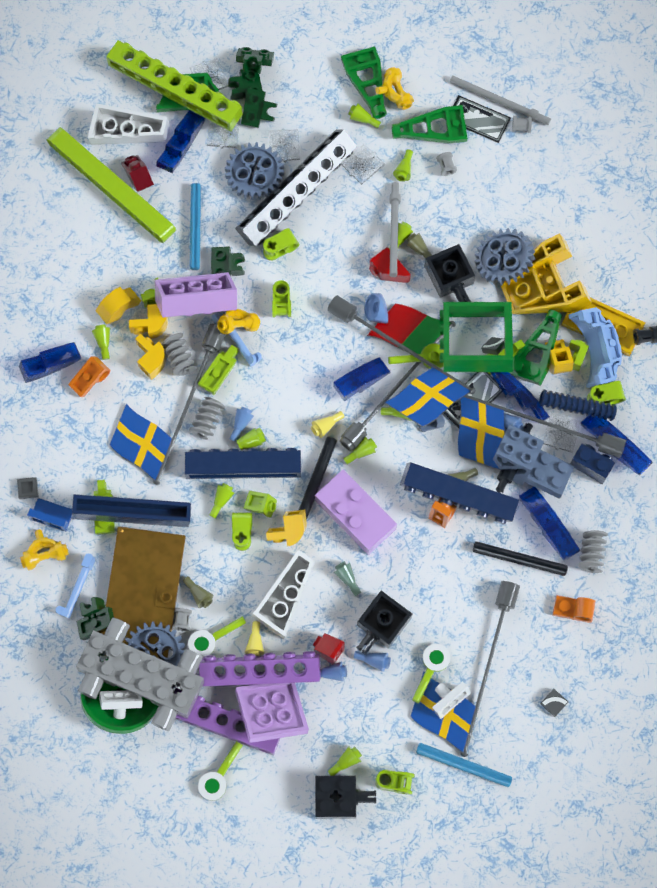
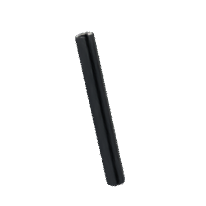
(317, 475)
(520, 558)

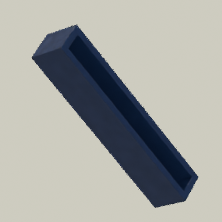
(243, 464)
(459, 492)
(131, 510)

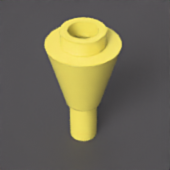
(322, 426)
(254, 643)

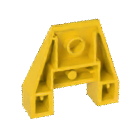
(543, 285)

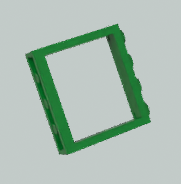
(477, 363)

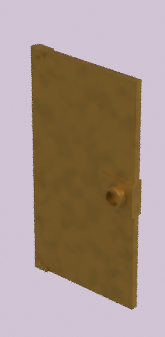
(145, 579)

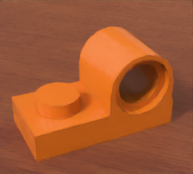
(91, 373)
(441, 513)
(575, 609)

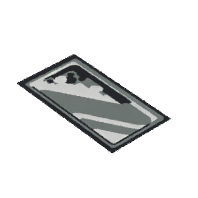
(483, 119)
(485, 388)

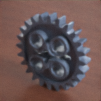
(238, 166)
(520, 257)
(166, 641)

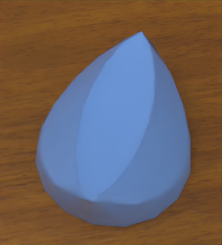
(376, 308)

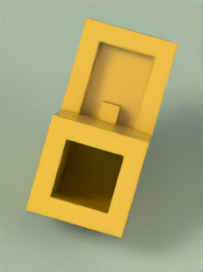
(116, 303)
(154, 325)
(560, 358)
(154, 359)
(293, 530)

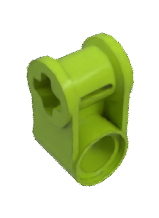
(280, 244)
(281, 302)
(608, 393)
(241, 528)
(396, 781)

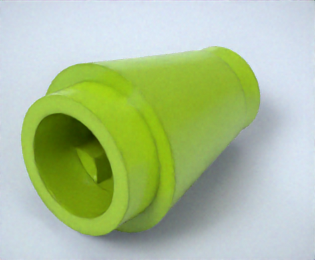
(251, 439)

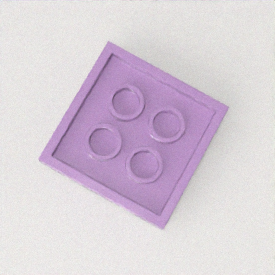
(271, 711)

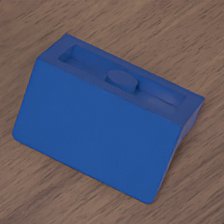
(50, 514)

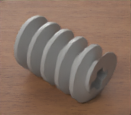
(177, 355)
(206, 417)
(591, 551)

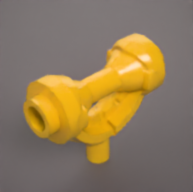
(401, 98)
(227, 324)
(32, 558)

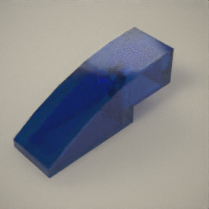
(49, 362)
(361, 378)

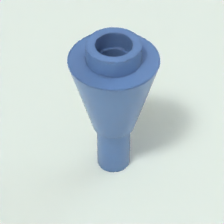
(242, 418)
(512, 420)
(378, 660)
(335, 672)

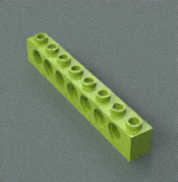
(122, 51)

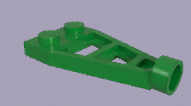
(363, 60)
(455, 125)
(529, 370)

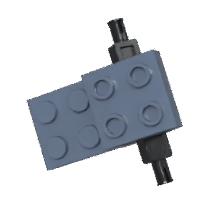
(524, 461)

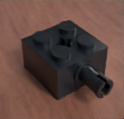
(452, 281)
(385, 632)
(346, 788)

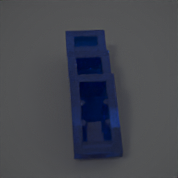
(181, 141)
(512, 387)
(632, 455)
(549, 523)

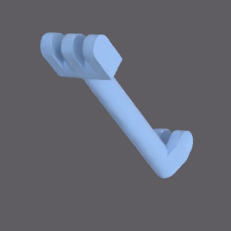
(251, 359)
(87, 564)

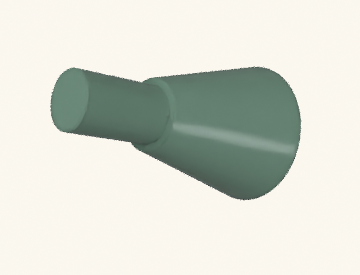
(345, 573)

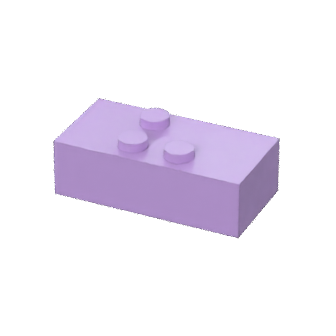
(195, 295)
(355, 512)

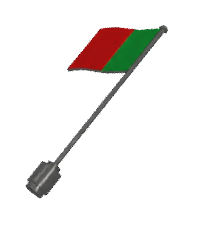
(413, 331)

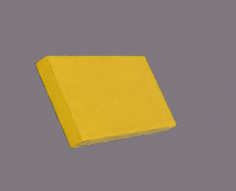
(621, 321)

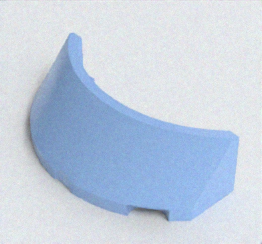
(602, 343)

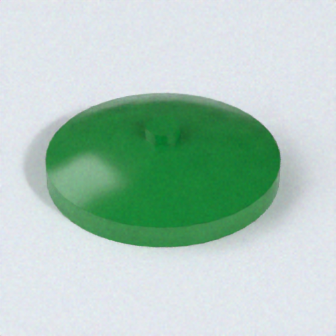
(104, 719)

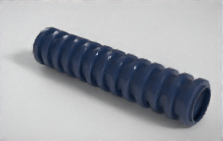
(578, 405)

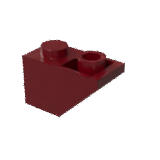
(137, 173)

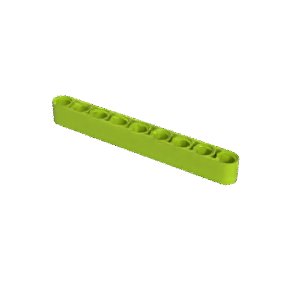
(111, 185)

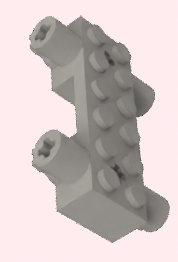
(140, 674)

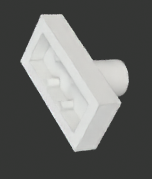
(449, 698)
(119, 702)

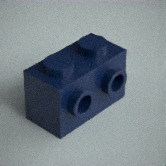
(592, 463)

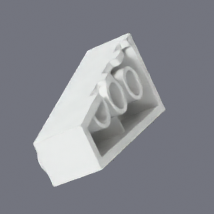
(122, 125)
(282, 599)

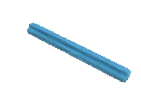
(195, 220)
(464, 765)

